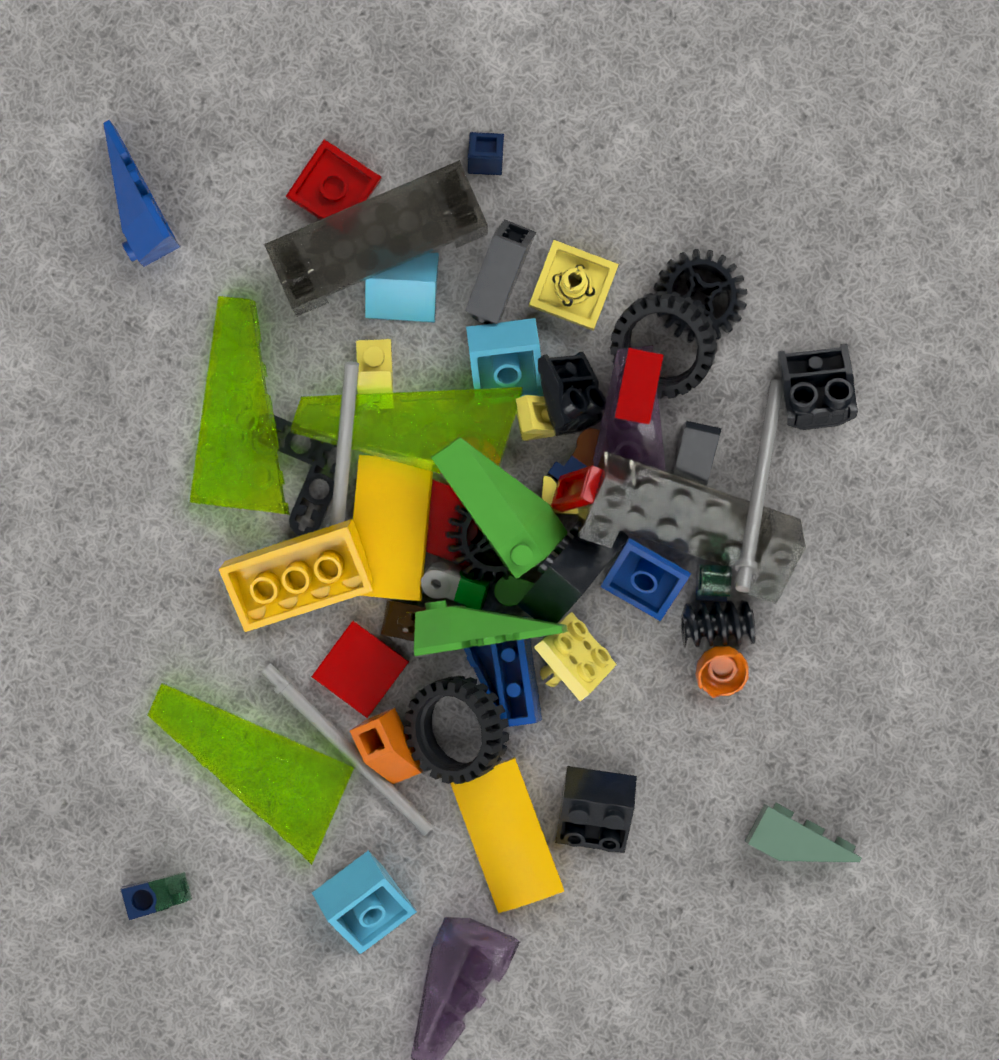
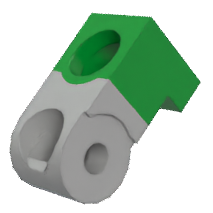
(449, 581)

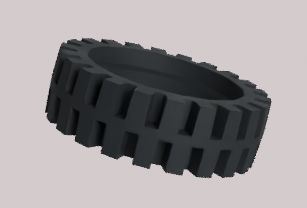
(688, 312)
(424, 739)

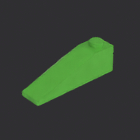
(509, 514)
(460, 627)

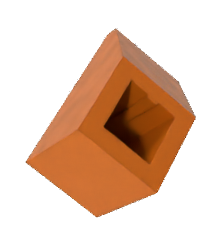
(385, 748)

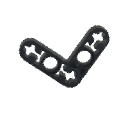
(315, 458)

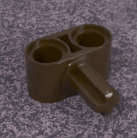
(400, 620)

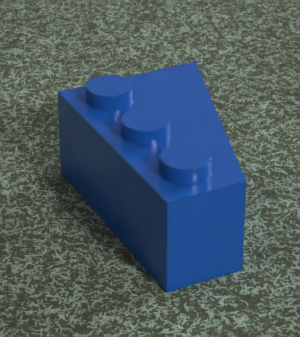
(511, 675)

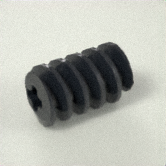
(717, 623)

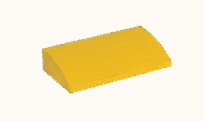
(393, 524)
(297, 575)
(508, 837)

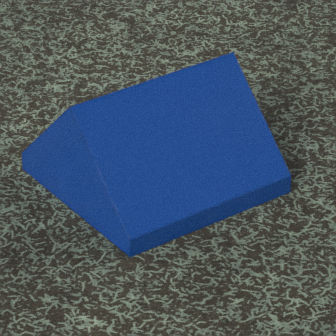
(645, 579)

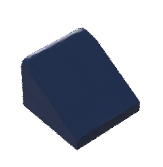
(485, 153)

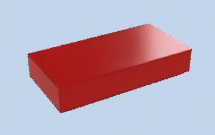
(639, 386)
(576, 489)

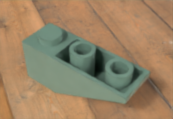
(790, 841)

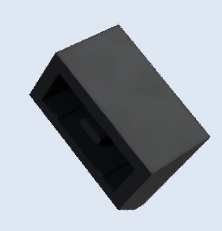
(596, 809)

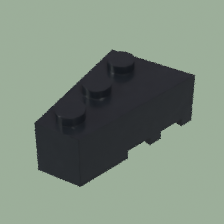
(567, 576)

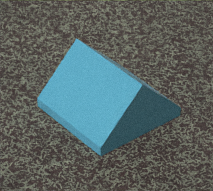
(404, 291)

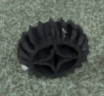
(693, 280)
(467, 553)

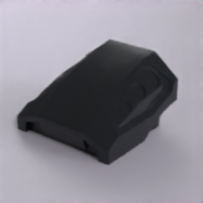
(825, 383)
(571, 393)

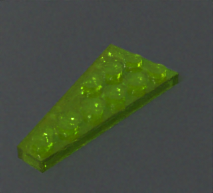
(415, 424)
(237, 427)
(271, 774)

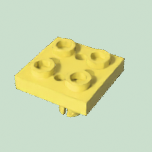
(597, 274)
(574, 658)

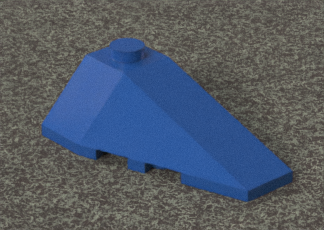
(139, 214)

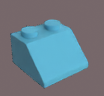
(505, 356)
(363, 902)

